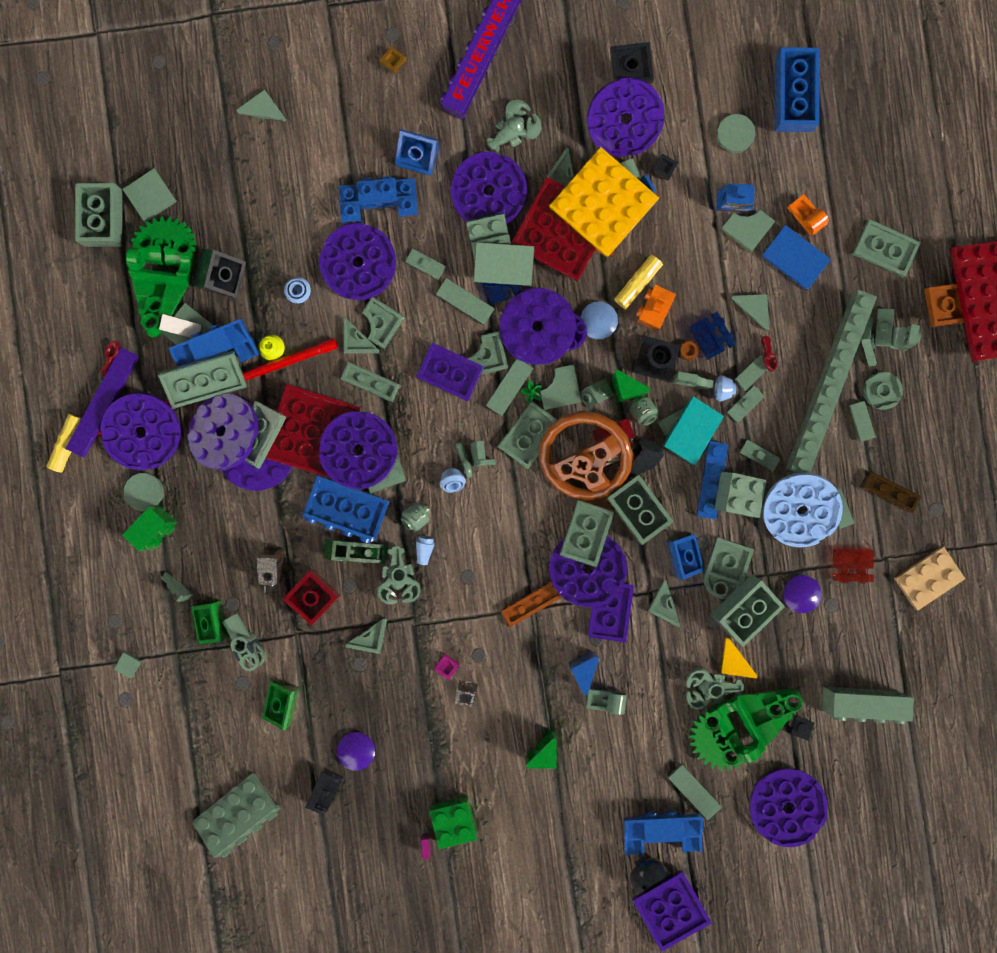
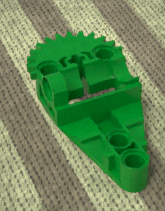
(155, 287)
(759, 719)

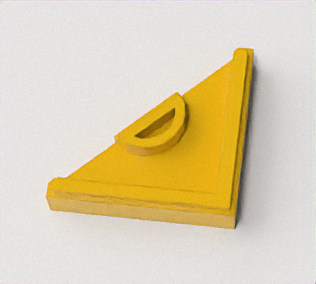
(734, 663)

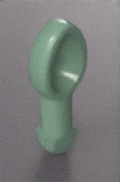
(464, 460)

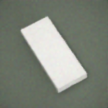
(178, 326)

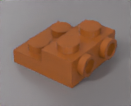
(943, 305)

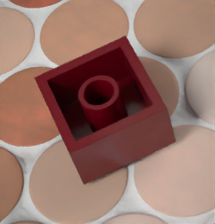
(311, 597)

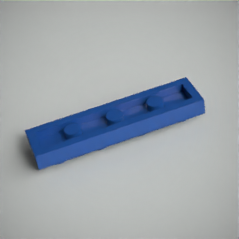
(713, 466)

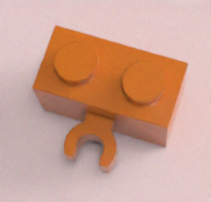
(656, 307)

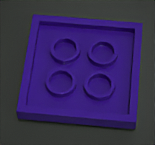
(671, 910)

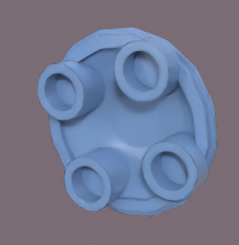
(600, 320)

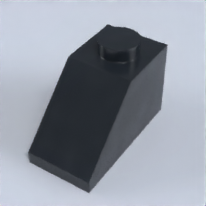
(645, 456)

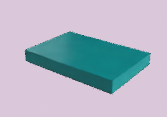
(693, 430)

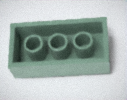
(867, 704)

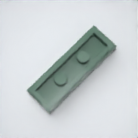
(465, 301)
(370, 382)
(509, 387)
(694, 791)

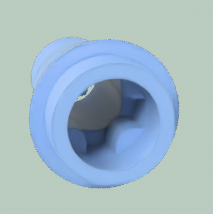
(424, 549)

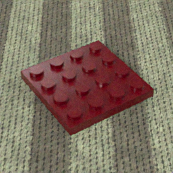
(552, 237)
(302, 430)

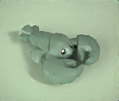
(515, 126)
(397, 579)
(710, 687)

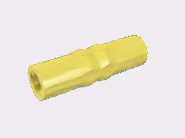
(638, 281)
(60, 454)

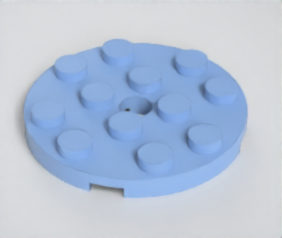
(794, 491)

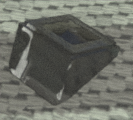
(466, 693)

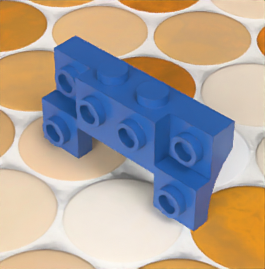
(378, 194)
(216, 342)
(663, 827)

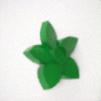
(532, 392)

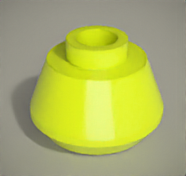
(271, 347)

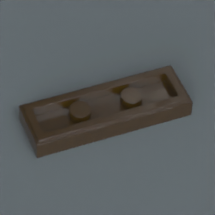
(890, 492)

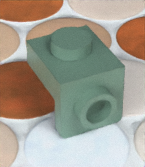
(596, 393)

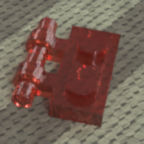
(853, 558)

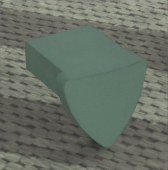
(478, 455)

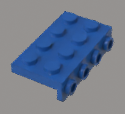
(345, 509)

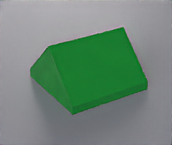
(627, 387)
(208, 623)
(280, 704)
(543, 754)

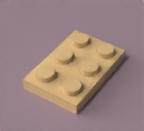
(929, 578)

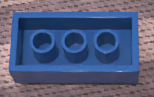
(797, 89)

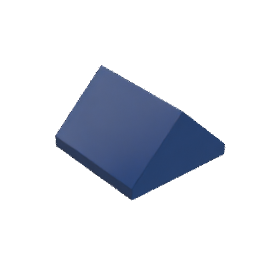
(416, 152)
(685, 556)
(584, 670)

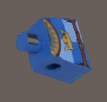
(737, 198)

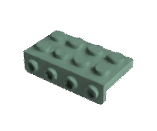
(235, 816)

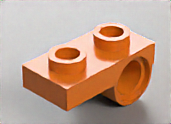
(808, 216)

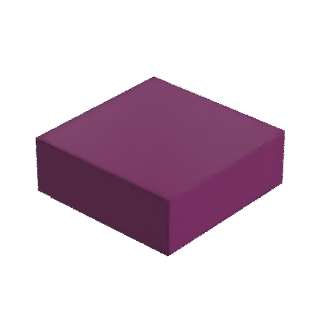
(446, 666)
(425, 846)

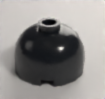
(647, 873)

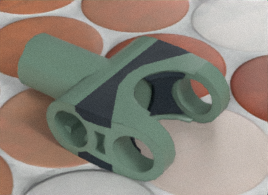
(242, 651)

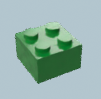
(150, 529)
(453, 822)

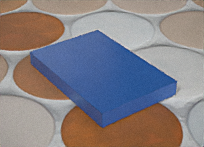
(796, 257)

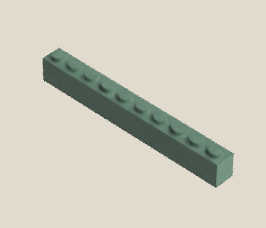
(831, 382)

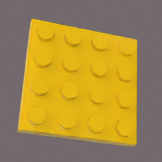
(604, 202)

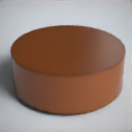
(688, 350)

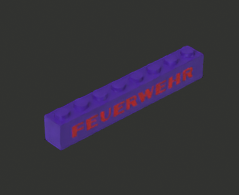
(478, 57)

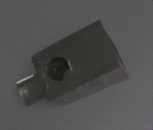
(270, 568)

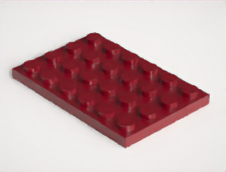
(977, 290)

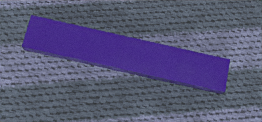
(103, 398)

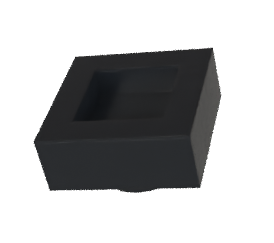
(665, 167)
(801, 727)

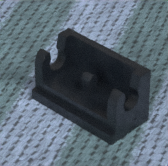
(324, 791)

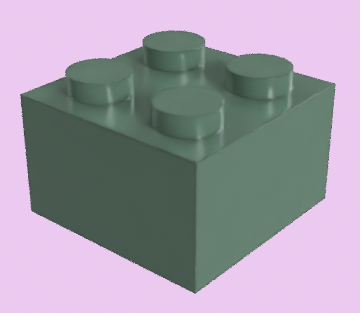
(740, 494)

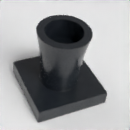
(632, 61)
(649, 365)

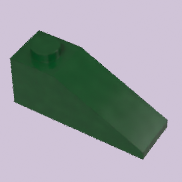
(354, 551)

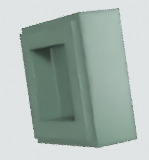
(127, 665)

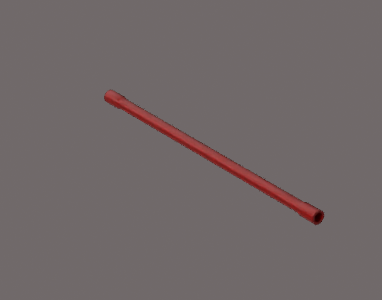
(320, 348)

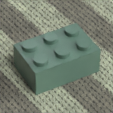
(98, 214)
(639, 509)
(747, 610)

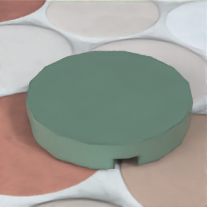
(735, 133)
(882, 390)
(143, 491)

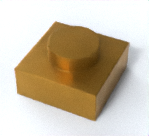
(393, 60)

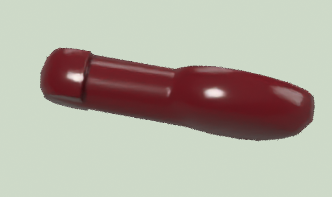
(110, 352)
(769, 358)

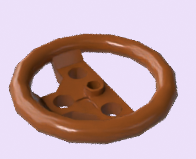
(586, 459)

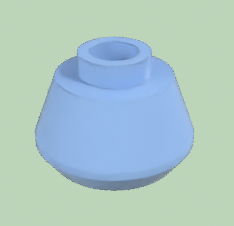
(297, 285)
(724, 388)
(452, 480)

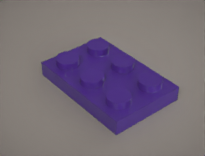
(450, 372)
(612, 618)

